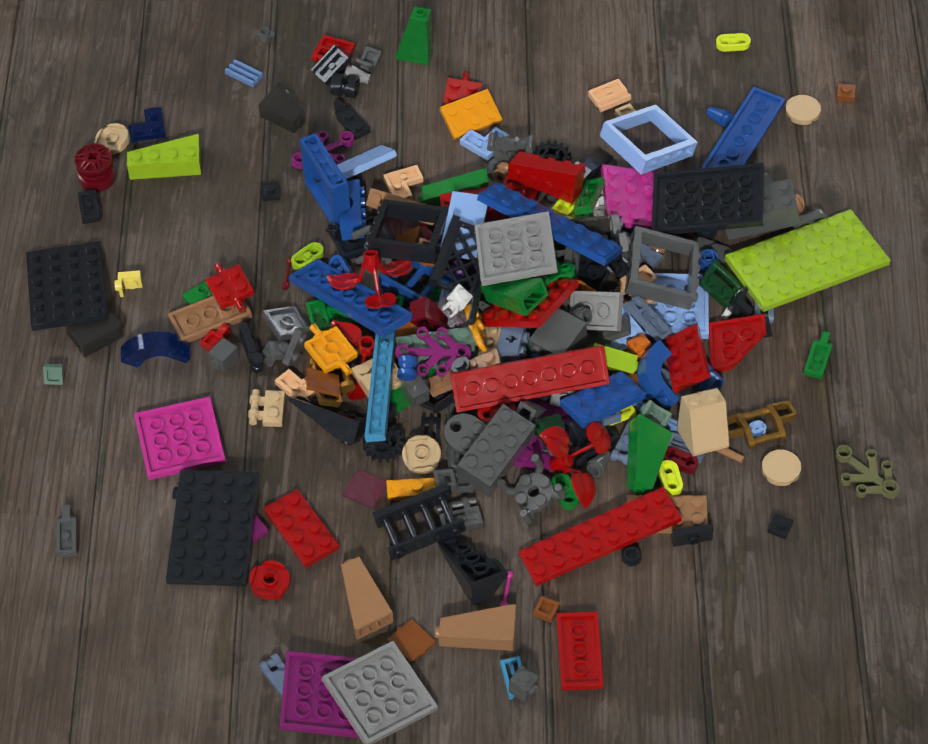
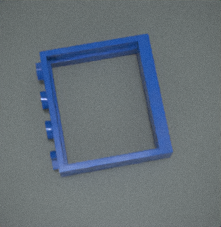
(318, 164)

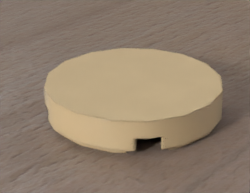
(803, 109)
(114, 137)
(421, 454)
(781, 467)

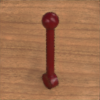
(285, 285)

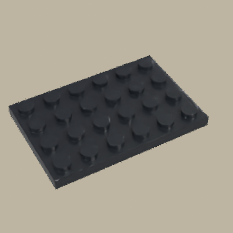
(709, 199)
(66, 286)
(213, 528)

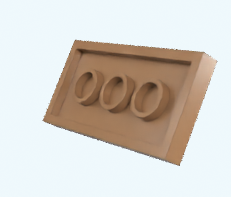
(200, 317)
(690, 507)

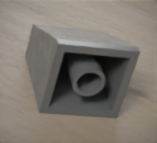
(559, 334)

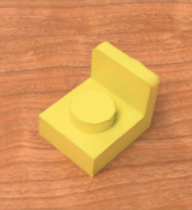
(128, 280)

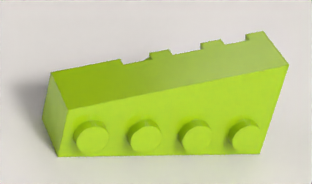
(166, 159)

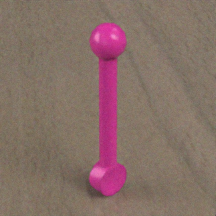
(504, 602)

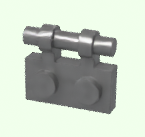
(470, 515)

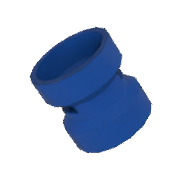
(706, 259)
(407, 367)

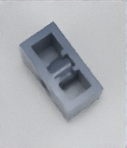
(512, 343)

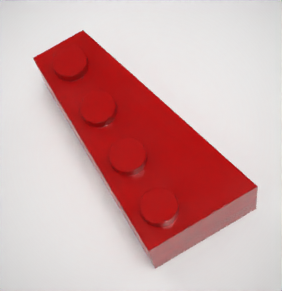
(547, 175)

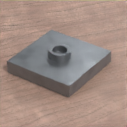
(284, 321)

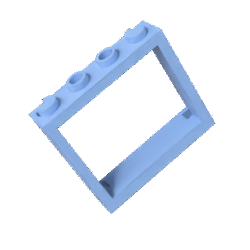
(683, 147)

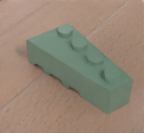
(459, 335)

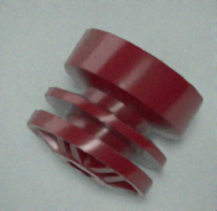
(95, 167)

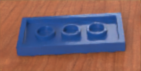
(602, 401)

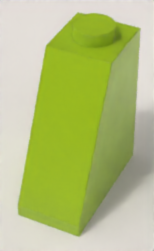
(619, 360)

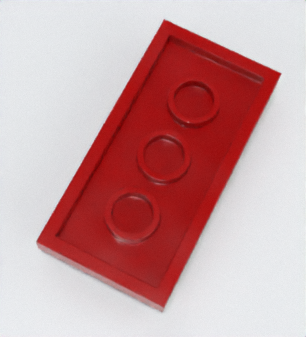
(688, 358)
(301, 528)
(579, 651)

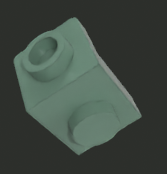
(656, 413)

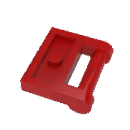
(327, 42)

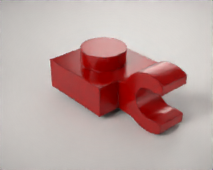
(213, 337)

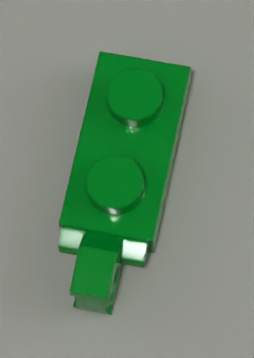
(818, 357)

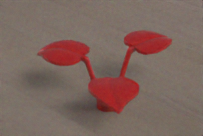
(372, 263)
(366, 348)
(557, 443)

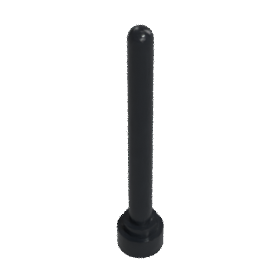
(475, 302)

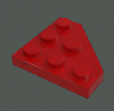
(734, 339)

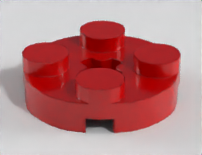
(269, 590)

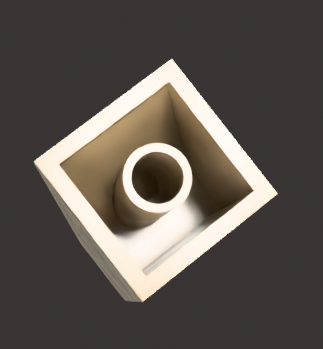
(703, 422)

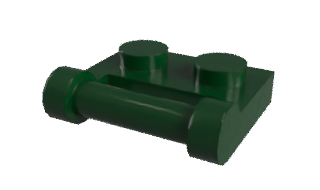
(717, 287)

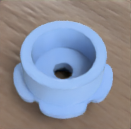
(758, 428)

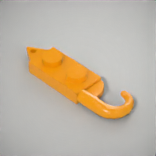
(477, 329)

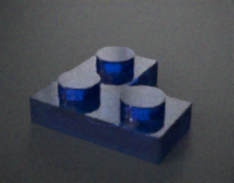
(151, 129)

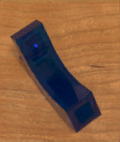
(154, 344)

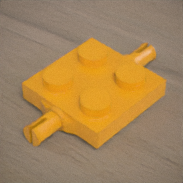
(330, 349)

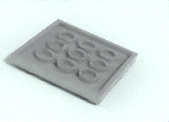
(515, 248)
(379, 693)

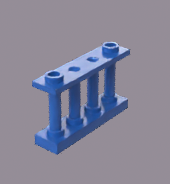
(389, 283)

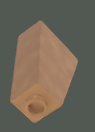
(365, 602)
(479, 629)

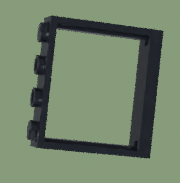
(408, 250)

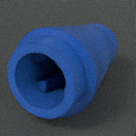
(720, 116)

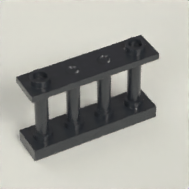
(411, 506)

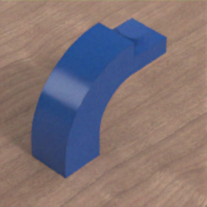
(650, 376)

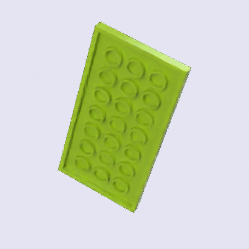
(807, 260)

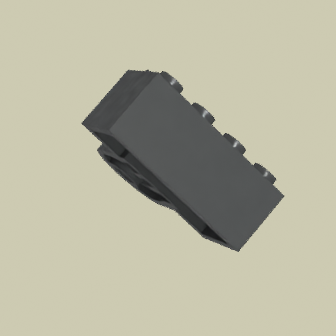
(779, 209)
(488, 449)

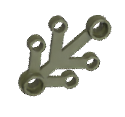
(868, 474)

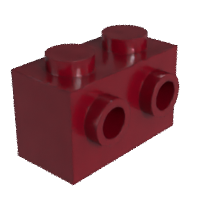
(427, 314)

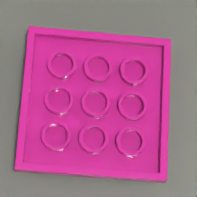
(629, 195)
(179, 438)

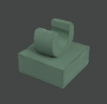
(53, 374)

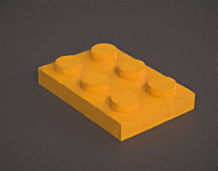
(472, 113)

